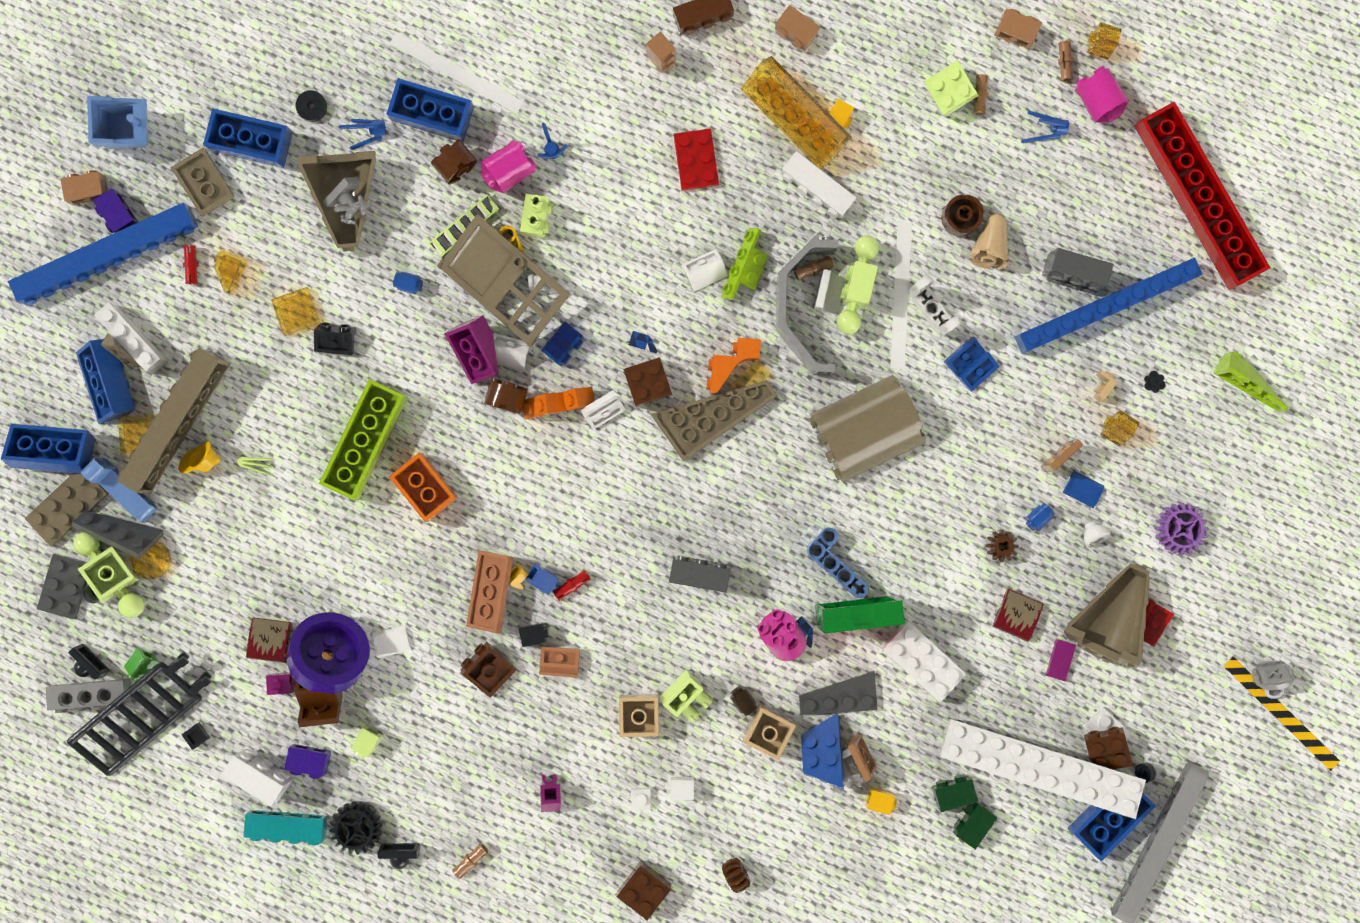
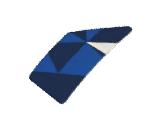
(642, 341)
(807, 629)

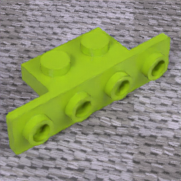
(747, 267)

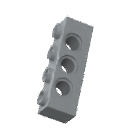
(58, 695)

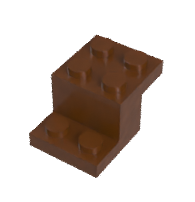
(317, 707)

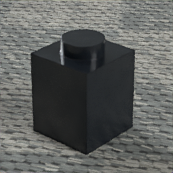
(533, 634)

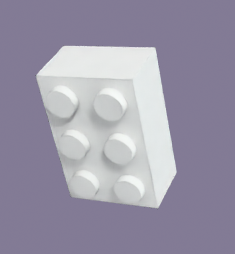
(257, 776)

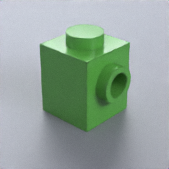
(140, 663)

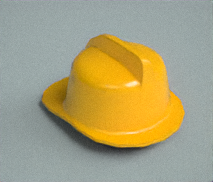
(199, 458)

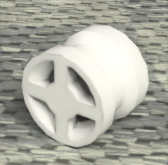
(533, 280)

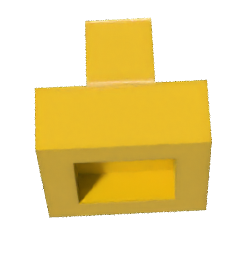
(517, 575)

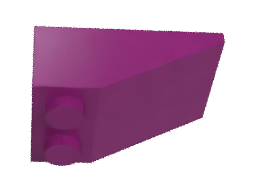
(474, 349)

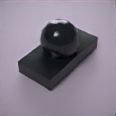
(87, 663)
(399, 853)

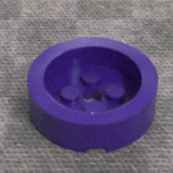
(330, 634)

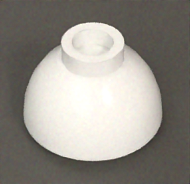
(1095, 534)

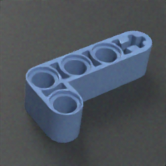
(106, 474)
(839, 565)

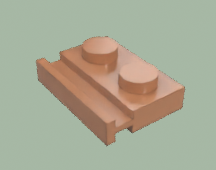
(559, 661)

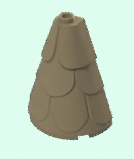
(323, 176)
(1115, 619)

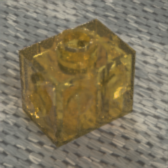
(1103, 40)
(1119, 428)

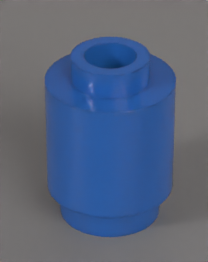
(407, 282)
(1039, 517)

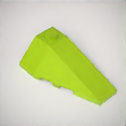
(1243, 376)

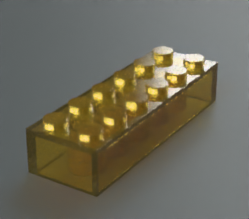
(795, 112)

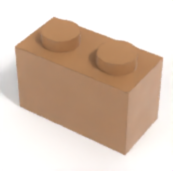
(796, 28)
(1018, 28)
(661, 52)
(84, 187)

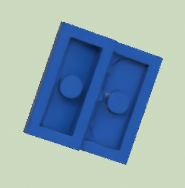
(971, 364)

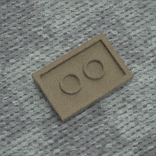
(202, 182)

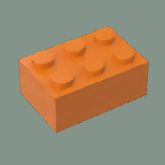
(423, 487)

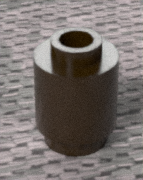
(743, 700)

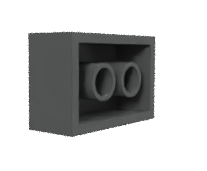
(1077, 270)
(700, 574)

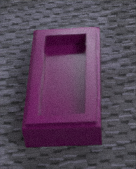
(1060, 660)

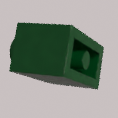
(954, 793)
(974, 824)

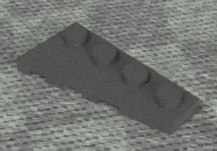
(121, 534)
(843, 696)

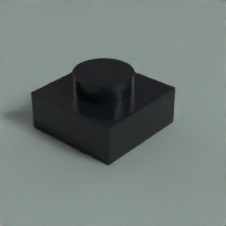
(195, 736)

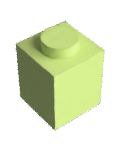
(366, 742)

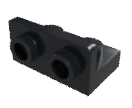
(334, 338)

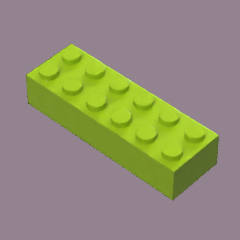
(363, 440)

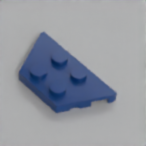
(823, 752)

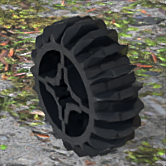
(365, 813)

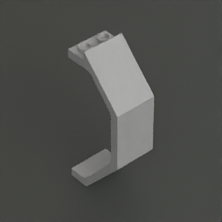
(814, 246)

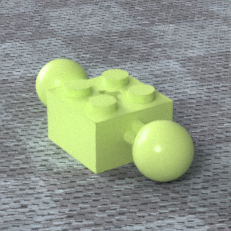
(859, 285)
(96, 570)

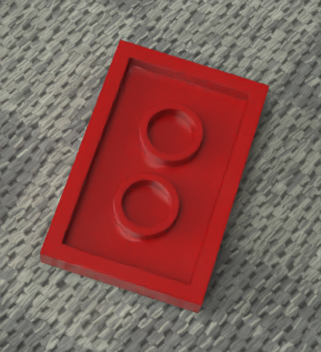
(696, 159)

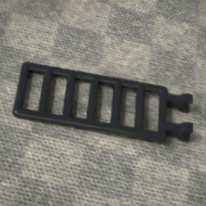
(102, 716)

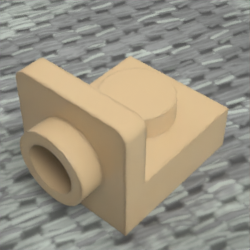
(1105, 388)

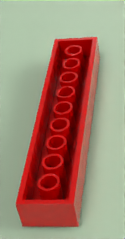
(1201, 196)

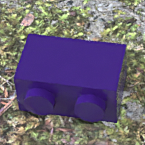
(114, 211)
(307, 761)

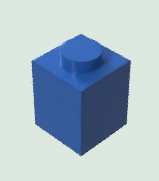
(542, 579)

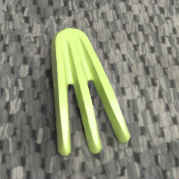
(248, 462)

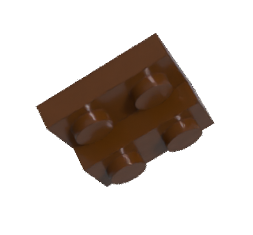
(487, 669)
(1108, 748)

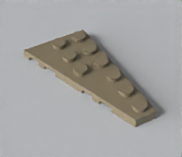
(704, 420)

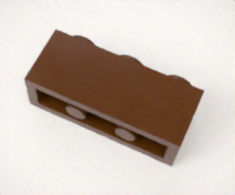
(701, 14)

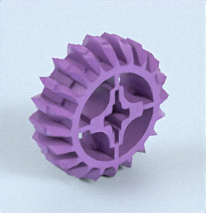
(1170, 517)

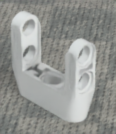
(923, 286)

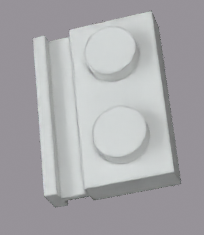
(603, 409)
(1102, 721)

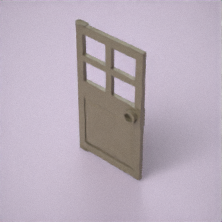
(488, 269)

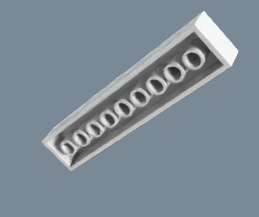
(1042, 768)

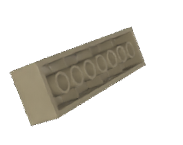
(173, 421)

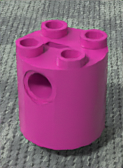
(1102, 96)
(507, 167)
(782, 635)

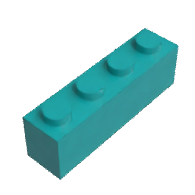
(285, 826)

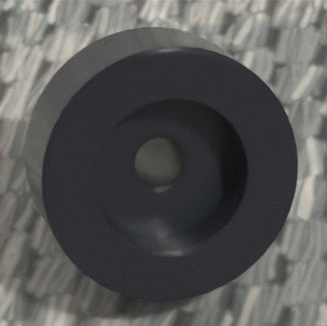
(90, 596)
(1145, 771)

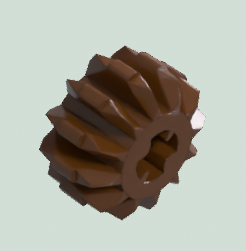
(1001, 538)
(736, 875)

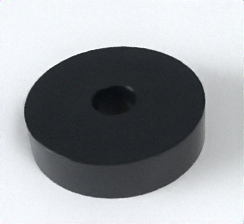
(307, 98)

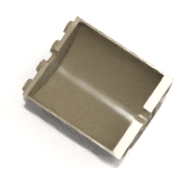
(868, 428)

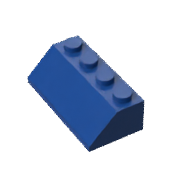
(105, 382)

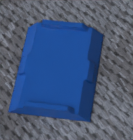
(1083, 489)

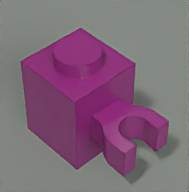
(280, 683)
(550, 795)

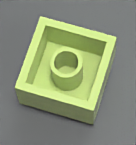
(951, 88)

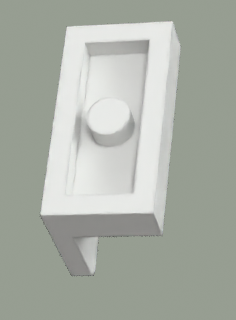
(705, 270)
(829, 292)
(511, 352)

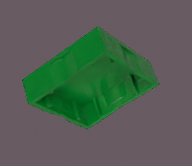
(859, 614)

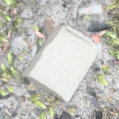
(391, 642)

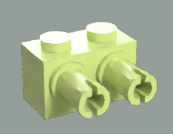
(535, 216)
(682, 693)

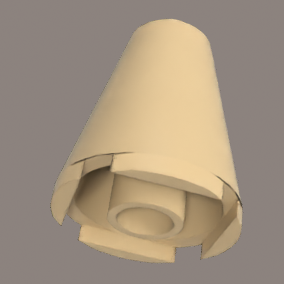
(992, 244)

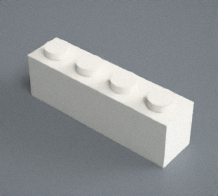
(817, 185)
(131, 338)

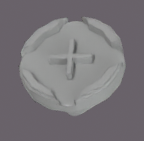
(1273, 676)

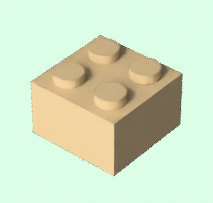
(639, 715)
(769, 732)

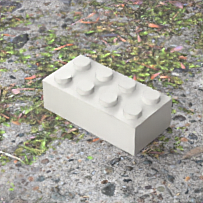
(923, 661)

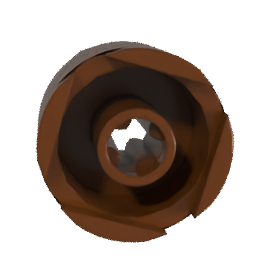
(454, 161)
(956, 206)
(505, 396)

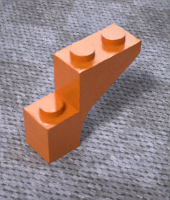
(723, 365)
(557, 402)

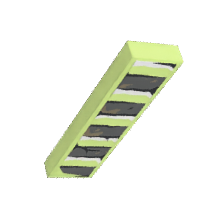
(447, 238)

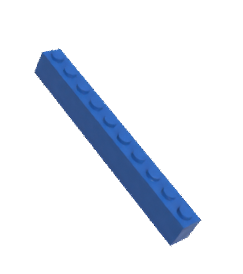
(103, 254)
(1108, 305)

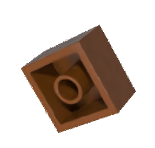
(647, 382)
(644, 890)

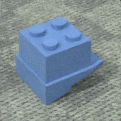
(117, 122)

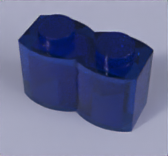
(563, 343)

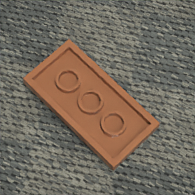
(489, 591)

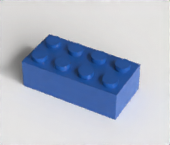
(430, 110)
(248, 138)
(48, 448)
(1103, 829)

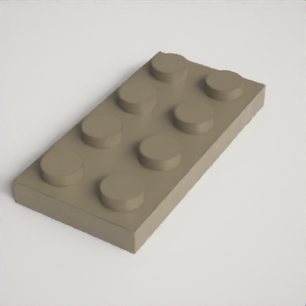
(56, 513)

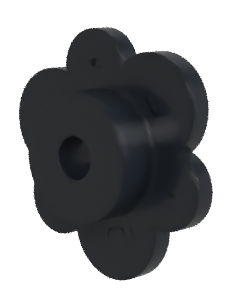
(1150, 385)

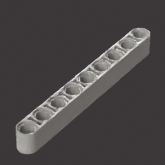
(1159, 843)

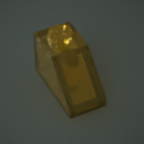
(229, 270)

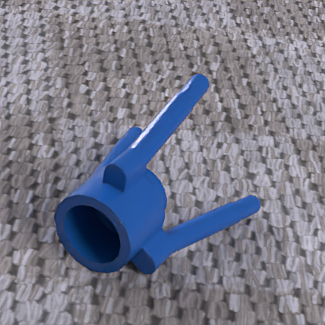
(1057, 126)
(376, 128)
(551, 149)

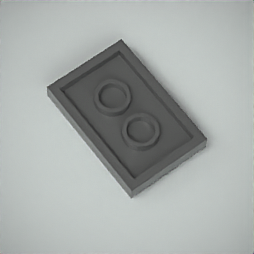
(63, 587)

